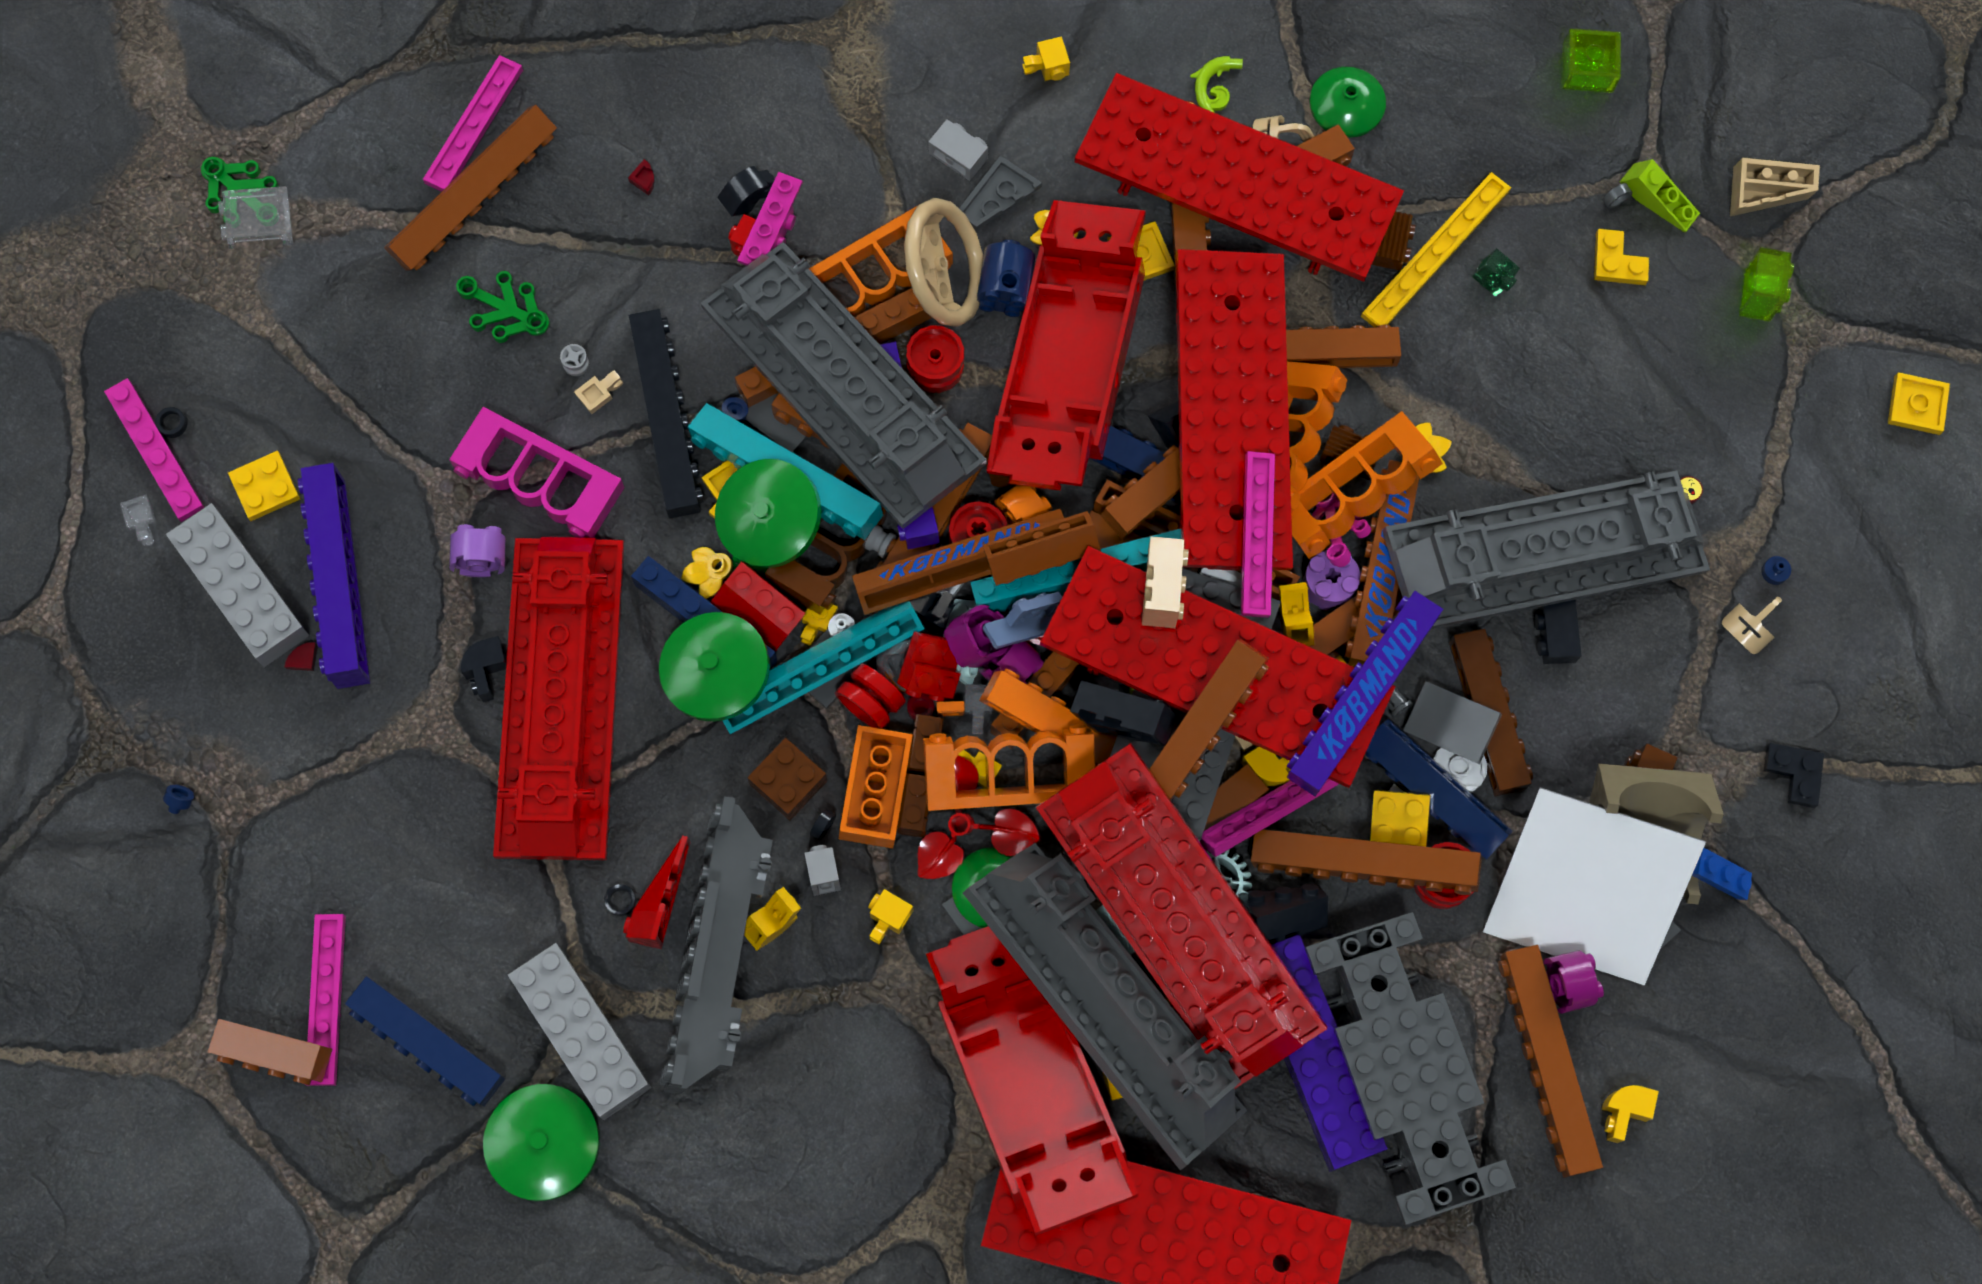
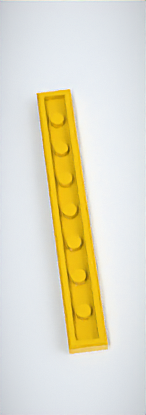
(1436, 251)

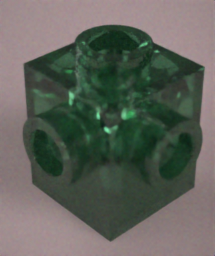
(1496, 272)

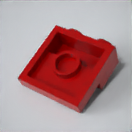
(929, 668)

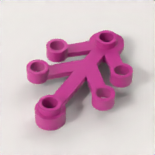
(1338, 552)

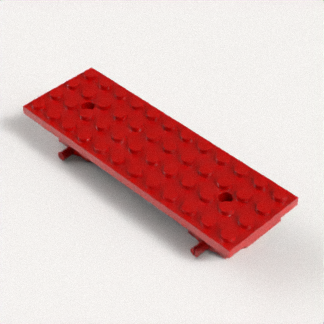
(1239, 177)
(1230, 399)
(1103, 630)
(559, 699)
(1181, 914)
(1180, 1235)

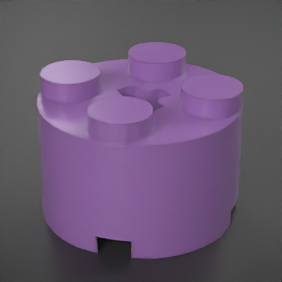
(477, 551)
(1323, 592)

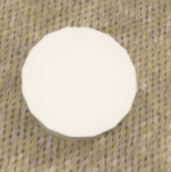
(1466, 772)

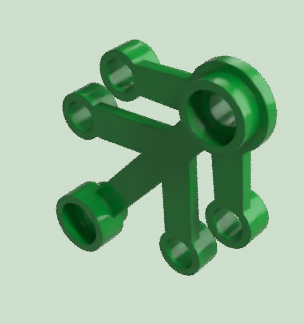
(222, 176)
(505, 309)

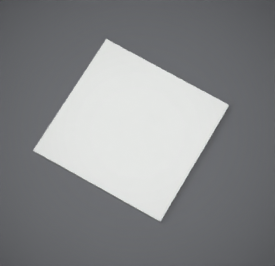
(1593, 885)

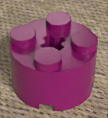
(968, 639)
(1018, 658)
(1573, 981)

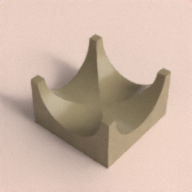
(1661, 797)

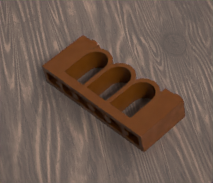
(812, 589)

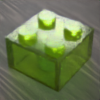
(1591, 60)
(1766, 284)

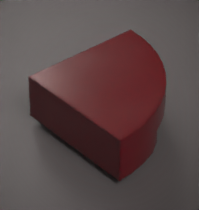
(643, 177)
(302, 657)

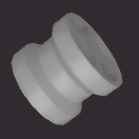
(573, 353)
(879, 541)

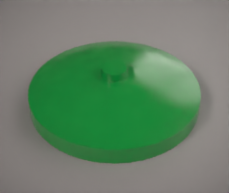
(767, 513)
(714, 666)
(541, 1142)

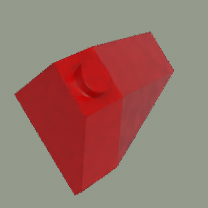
(654, 909)

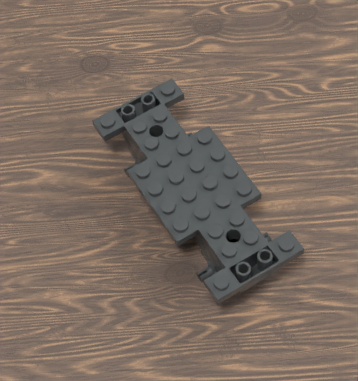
(730, 882)
(1408, 1069)

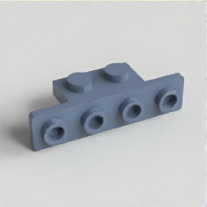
(1024, 622)

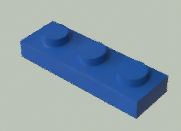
(1723, 875)

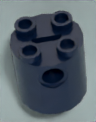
(1005, 277)

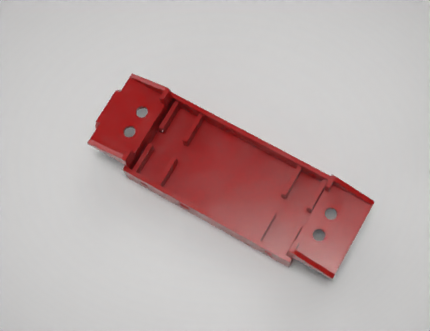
(1069, 347)
(1029, 1086)

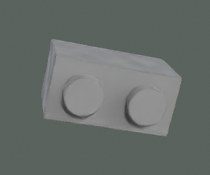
(958, 149)
(822, 870)

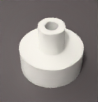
(836, 621)

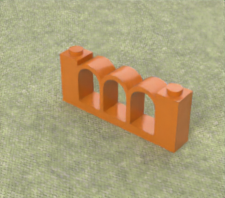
(861, 249)
(1316, 383)
(1397, 433)
(940, 769)

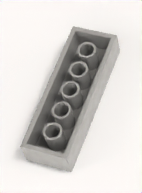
(237, 585)
(579, 1031)

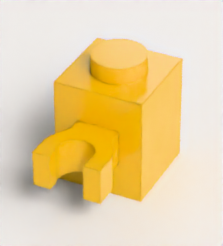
(1050, 59)
(890, 914)

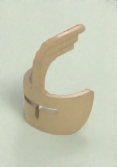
(1275, 129)
(1750, 640)

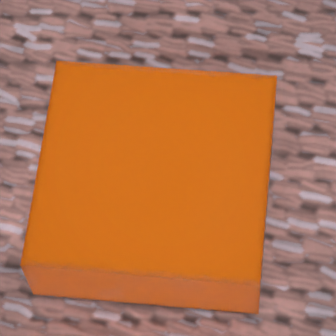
(951, 708)

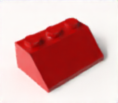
(759, 604)

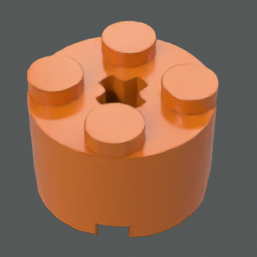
(1021, 504)

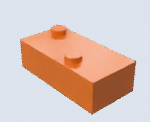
(875, 786)

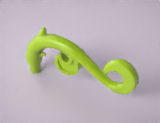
(1203, 75)

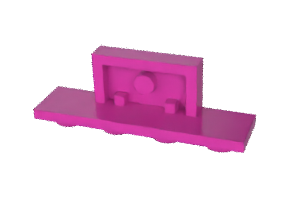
(773, 219)

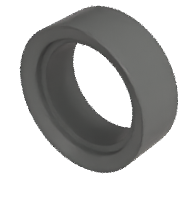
(1617, 195)

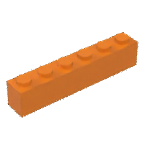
(1037, 711)

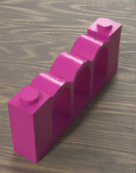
(482, 442)

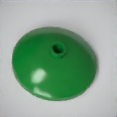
(1353, 113)
(969, 872)

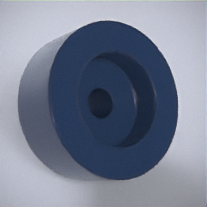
(735, 408)
(1776, 570)
(178, 798)

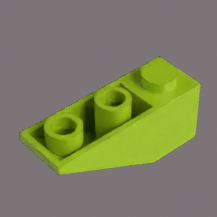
(1660, 194)

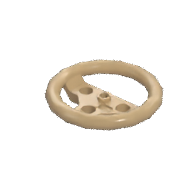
(928, 265)

